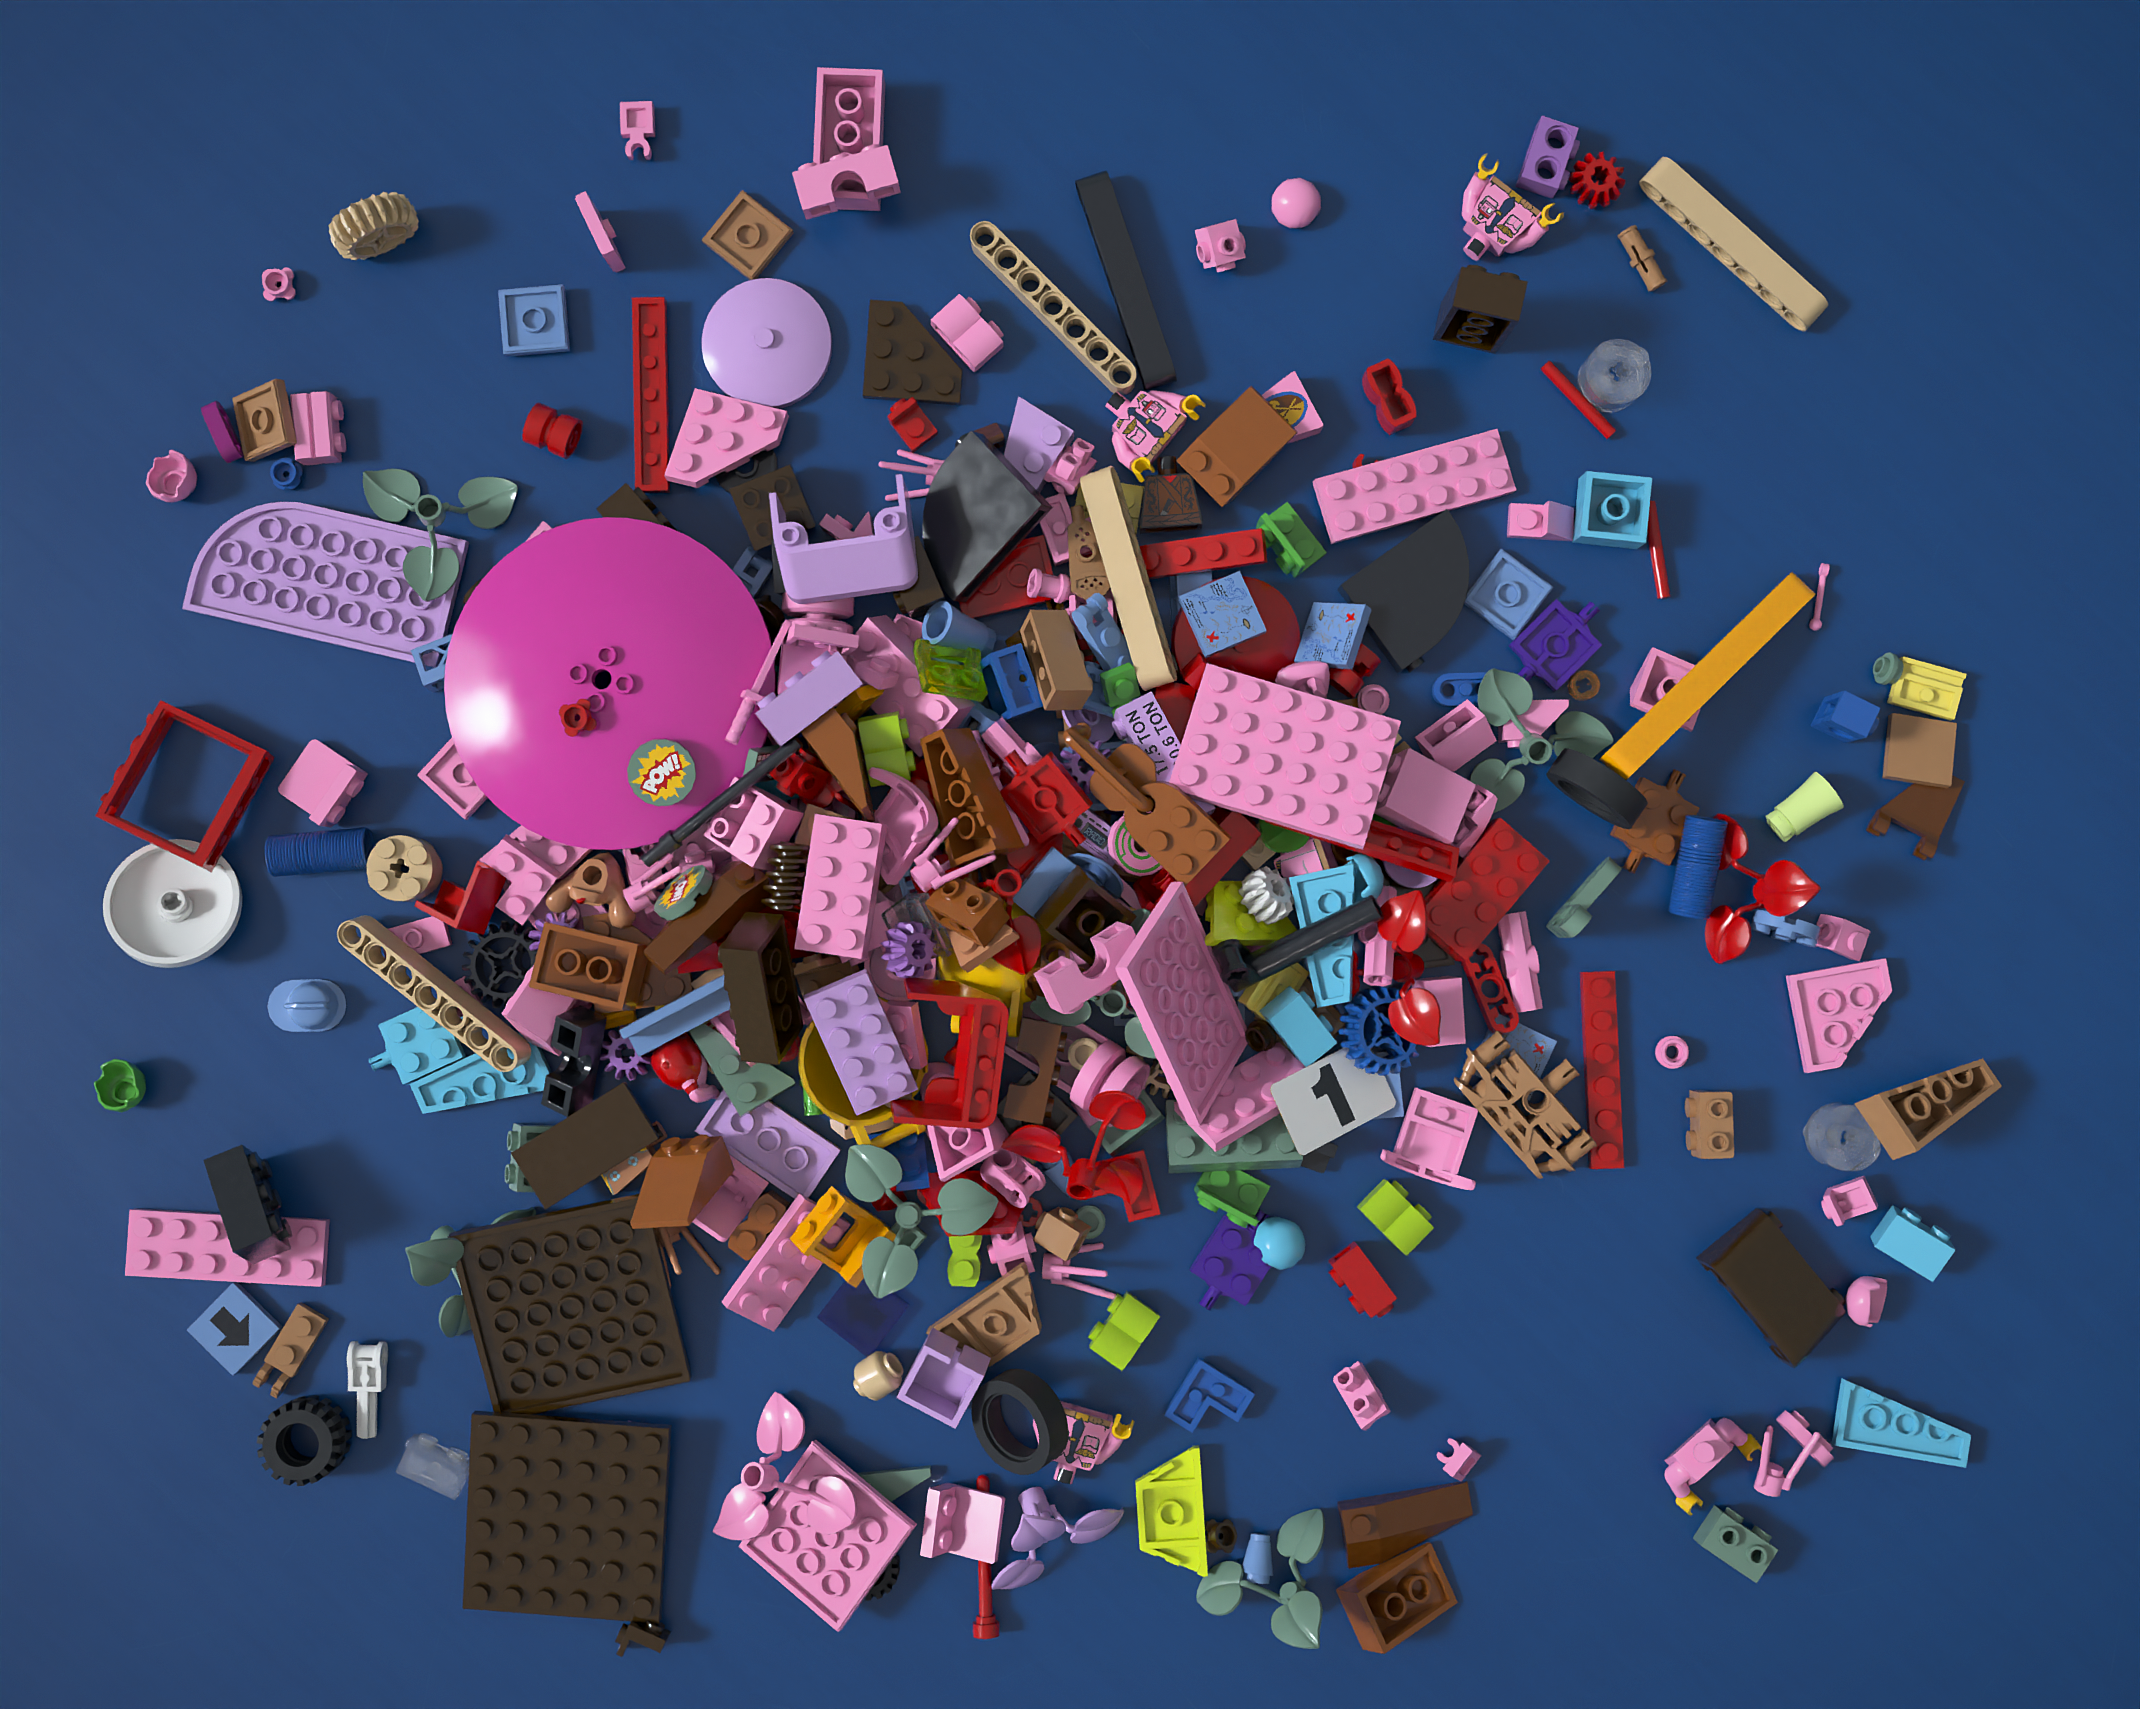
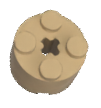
(385, 868)

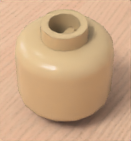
(878, 1375)

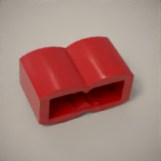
(1393, 403)

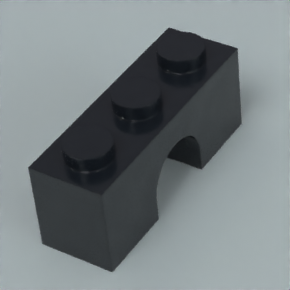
(573, 1082)

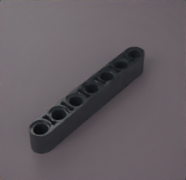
(1125, 280)

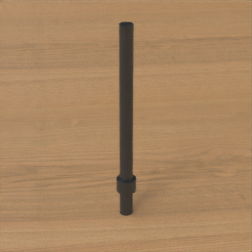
(673, 840)

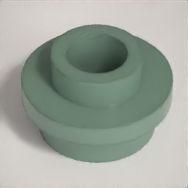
(1887, 669)

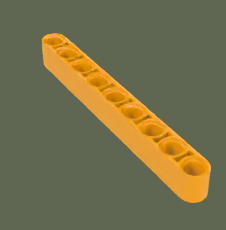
(1707, 677)

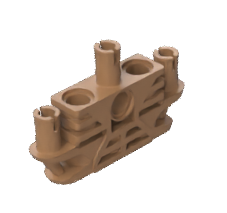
(1509, 1120)

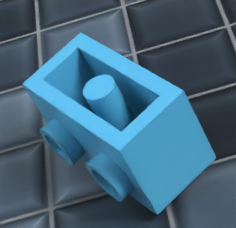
(1298, 1026)
(1912, 1242)

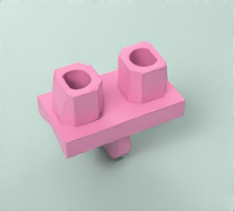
(1070, 466)
(1361, 1395)

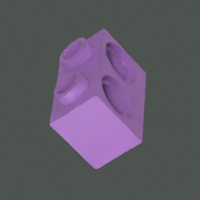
(1543, 155)

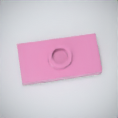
(423, 935)

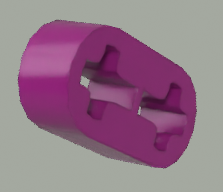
(222, 431)

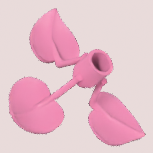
(743, 1510)

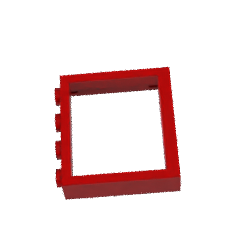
(232, 809)

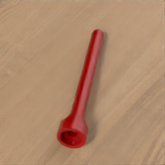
(986, 1624)

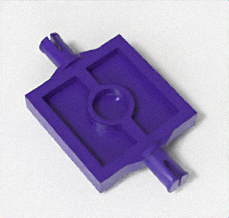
(1556, 644)
(1231, 1262)

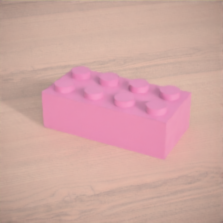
(846, 121)
(924, 711)
(841, 886)

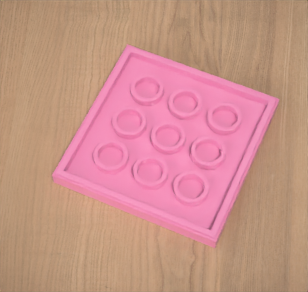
(834, 1569)

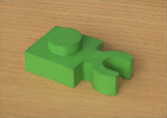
(1119, 685)

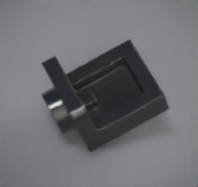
(1318, 1158)

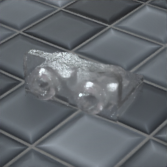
(434, 1465)

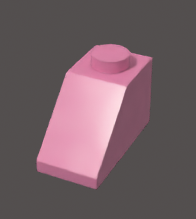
(1535, 720)

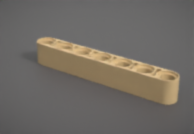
(1733, 244)
(1049, 293)
(1128, 578)
(419, 992)

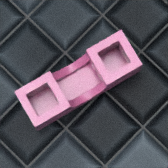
(870, 168)
(1069, 987)

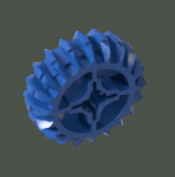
(1365, 1016)

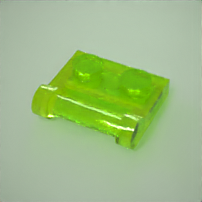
(947, 678)

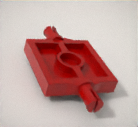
(1045, 797)

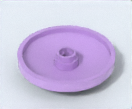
(767, 343)

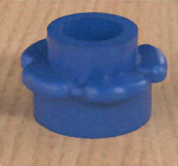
(280, 467)

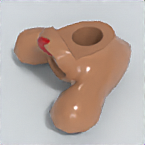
(594, 884)

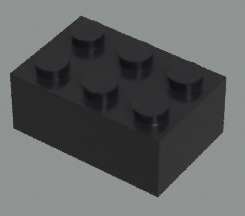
(248, 1204)

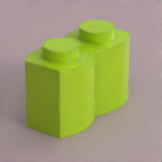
(885, 745)
(1396, 1216)
(965, 1260)
(1123, 1330)

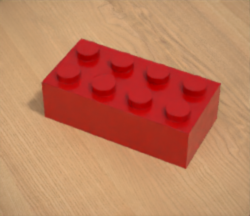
(1483, 891)

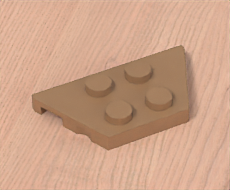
(996, 1317)

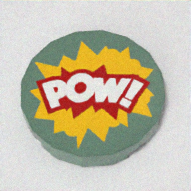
(661, 772)
(680, 893)

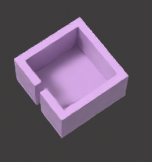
(943, 1378)

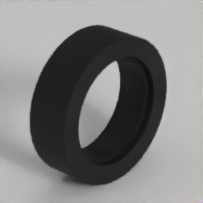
(1597, 788)
(1044, 1408)

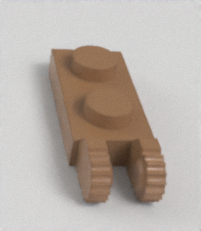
(291, 1347)

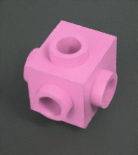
(1220, 245)
(1012, 1249)

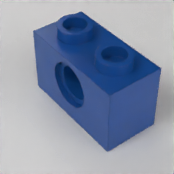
(1846, 717)

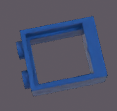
(1005, 691)

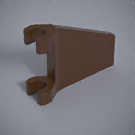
(1921, 811)

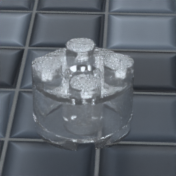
(1630, 365)
(1824, 1136)

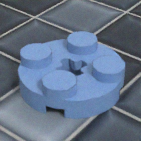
(1786, 928)

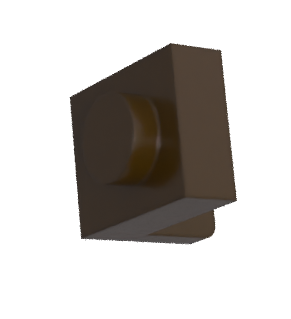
(647, 1634)

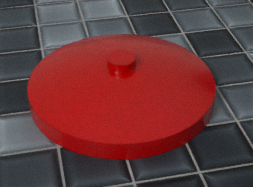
(1257, 657)

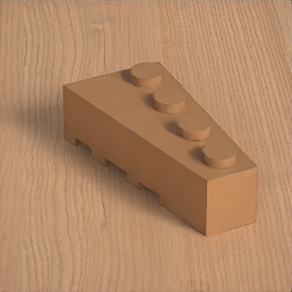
(1921, 1110)

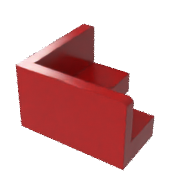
(470, 906)

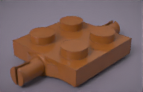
(1660, 824)

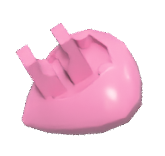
(1306, 676)

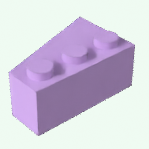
(1035, 442)
(807, 696)

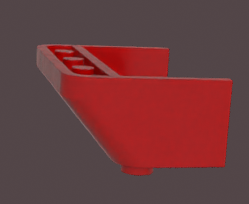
(973, 1093)

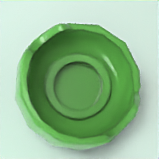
(120, 1085)

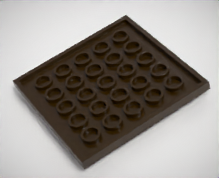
(570, 1307)
(566, 1516)

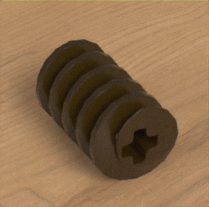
(786, 876)

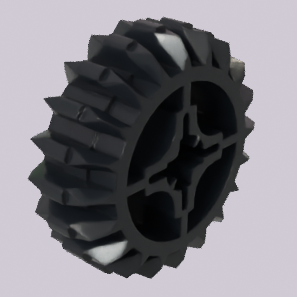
(498, 976)

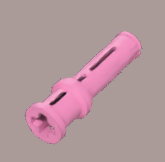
(1053, 587)

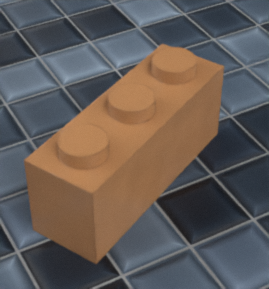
(1056, 660)

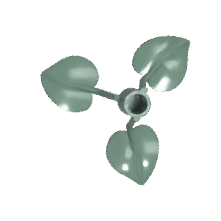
(427, 569)
(1502, 698)
(1111, 1004)
(435, 1259)
(886, 1263)
(1301, 1614)

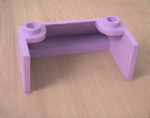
(848, 565)

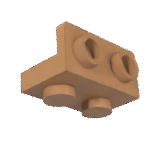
(1710, 1124)

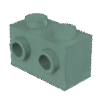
(1735, 1543)

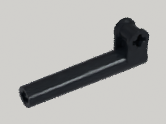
(1245, 968)

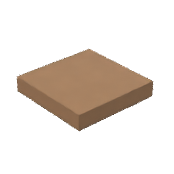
(747, 236)
(264, 420)
(1919, 750)

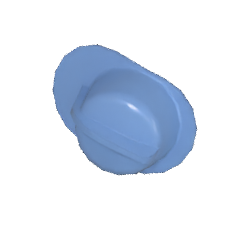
(306, 1005)

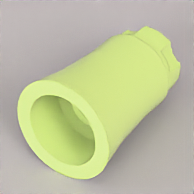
(1804, 807)

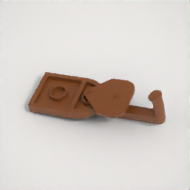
(1176, 831)

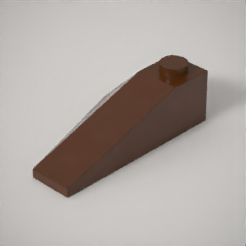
(733, 892)
(1393, 1522)

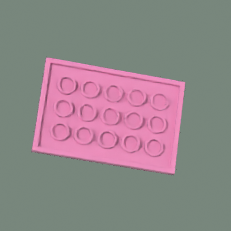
(1284, 756)
(1183, 1003)

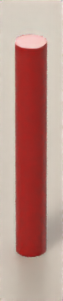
(1578, 399)
(1657, 554)

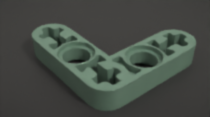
(1573, 914)

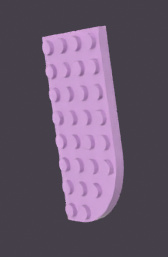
(322, 579)

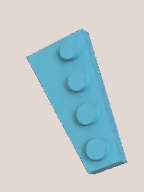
(1314, 898)
(476, 1082)
(1887, 1427)

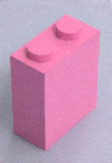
(1423, 796)

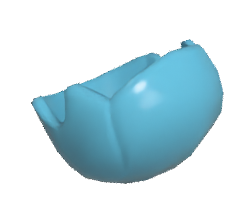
(1367, 876)
(1280, 1242)

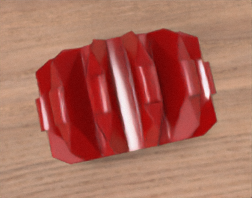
(1601, 169)

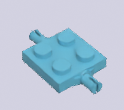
(417, 1046)

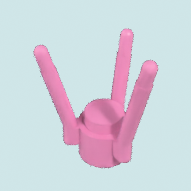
(930, 471)
(932, 874)
(643, 892)
(1056, 1268)
(1770, 1476)

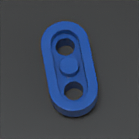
(1463, 688)

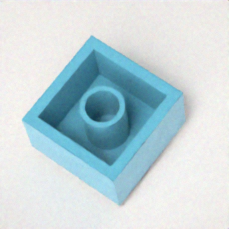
(1612, 510)

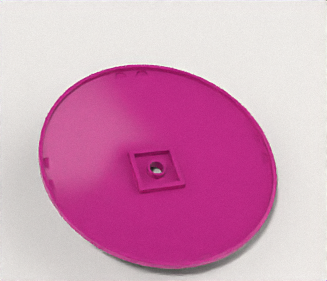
(589, 601)

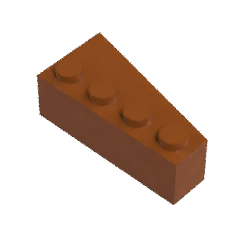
(968, 792)

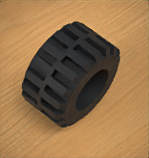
(284, 1458)

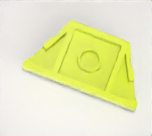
(1231, 919)
(1173, 1512)

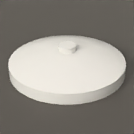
(169, 908)

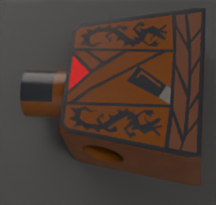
(1169, 500)

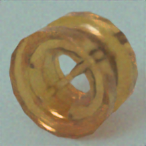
(1594, 681)

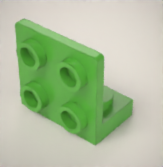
(1290, 540)
(1233, 1192)

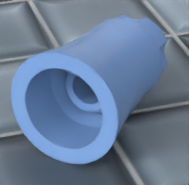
(952, 628)

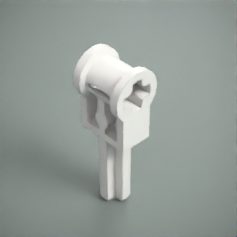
(367, 1376)

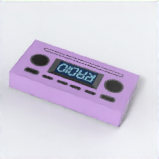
(1096, 833)

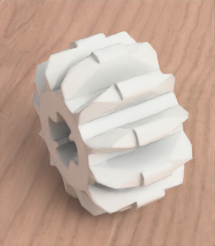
(1266, 895)

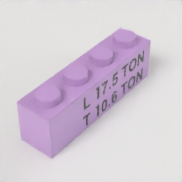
(1146, 726)

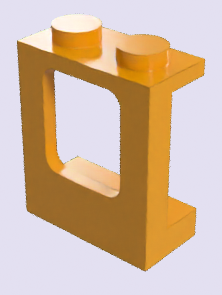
(848, 1254)

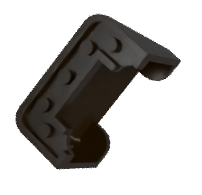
(1774, 1286)

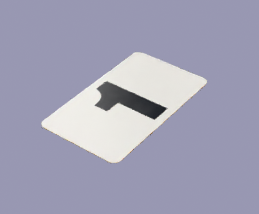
(1329, 1100)

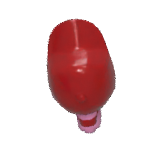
(683, 1068)

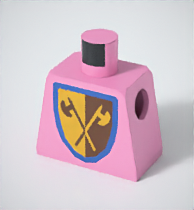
(1295, 406)

